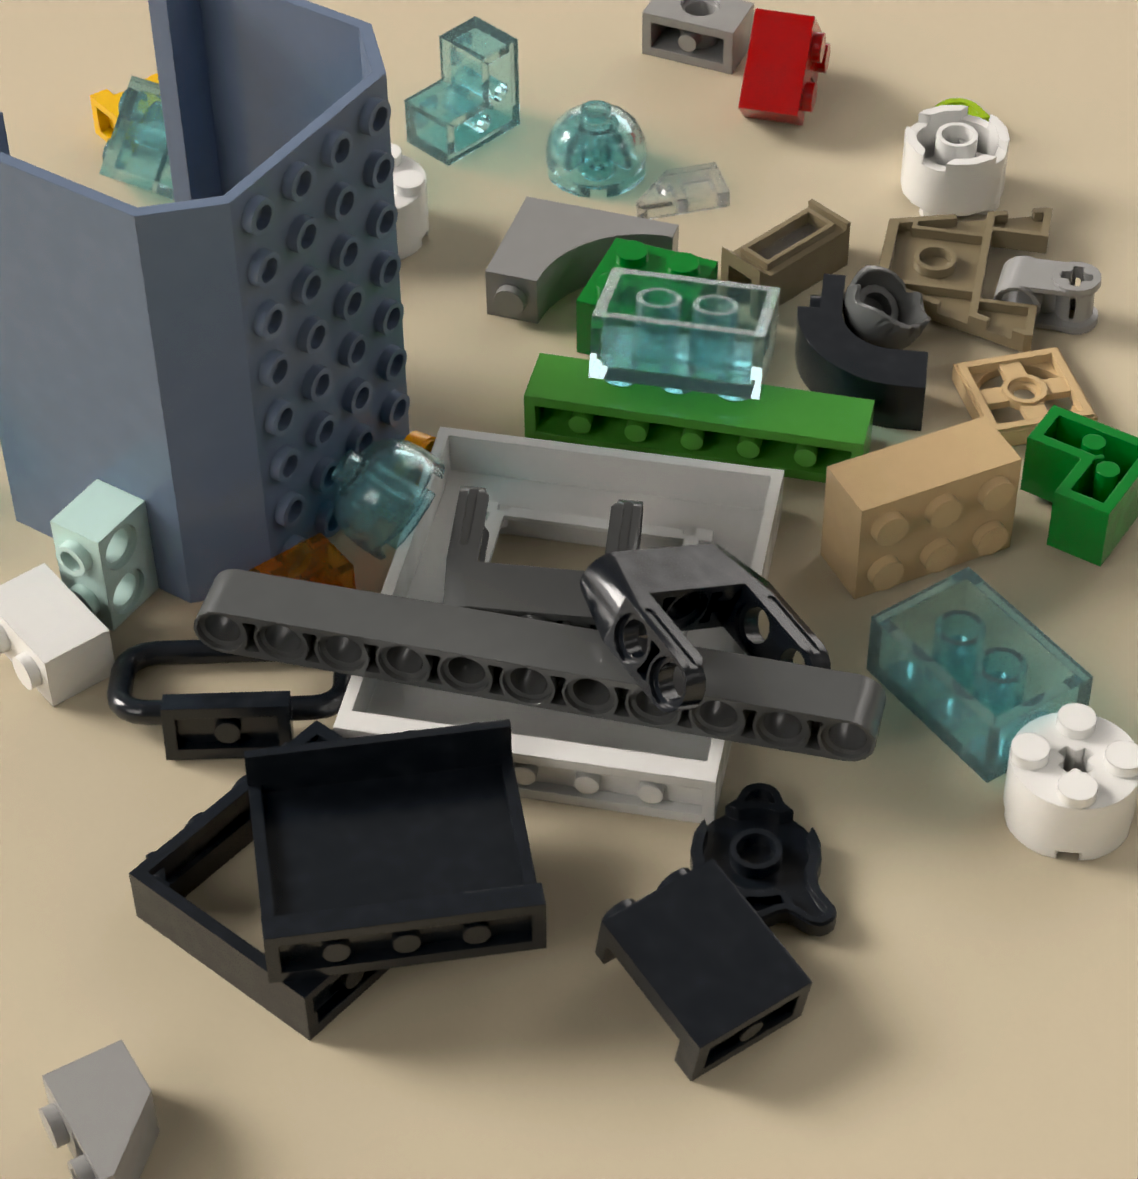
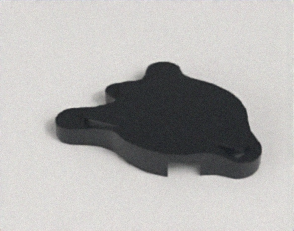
(768, 859)

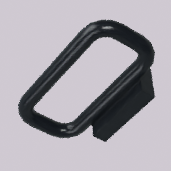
(213, 722)

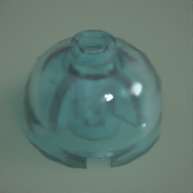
(596, 150)
(383, 492)

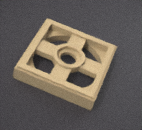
(1019, 373)

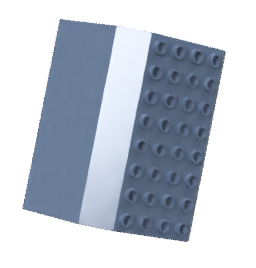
(222, 337)

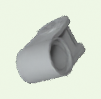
(1053, 290)

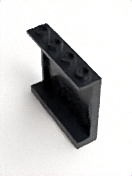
(392, 851)

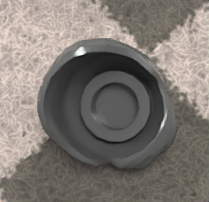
(882, 310)

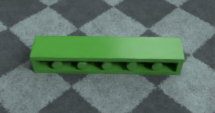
(780, 431)

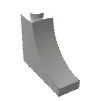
(556, 251)

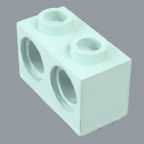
(106, 551)

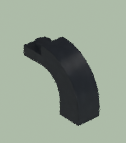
(842, 364)

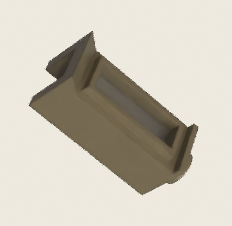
(792, 253)

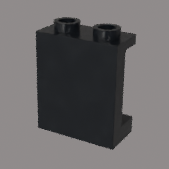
(705, 965)

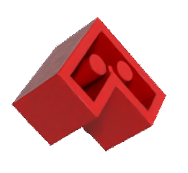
(783, 67)

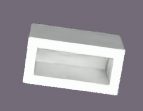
(52, 636)

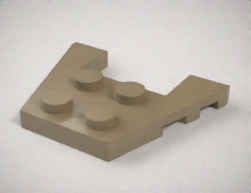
(949, 267)

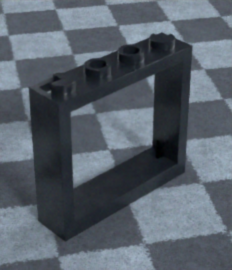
(190, 859)

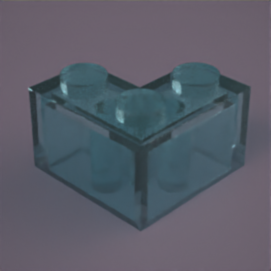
(474, 96)
(138, 144)

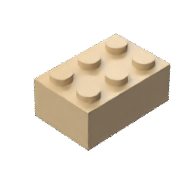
(919, 506)

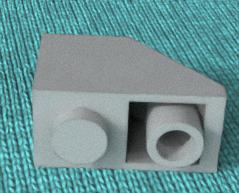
(102, 1114)

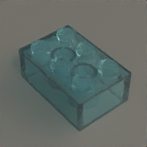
(684, 334)
(972, 668)

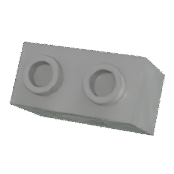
(698, 32)

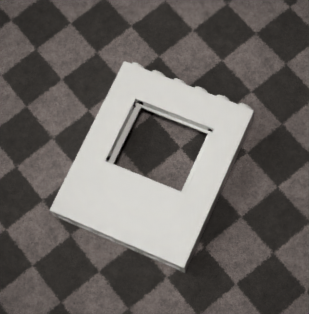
(567, 497)

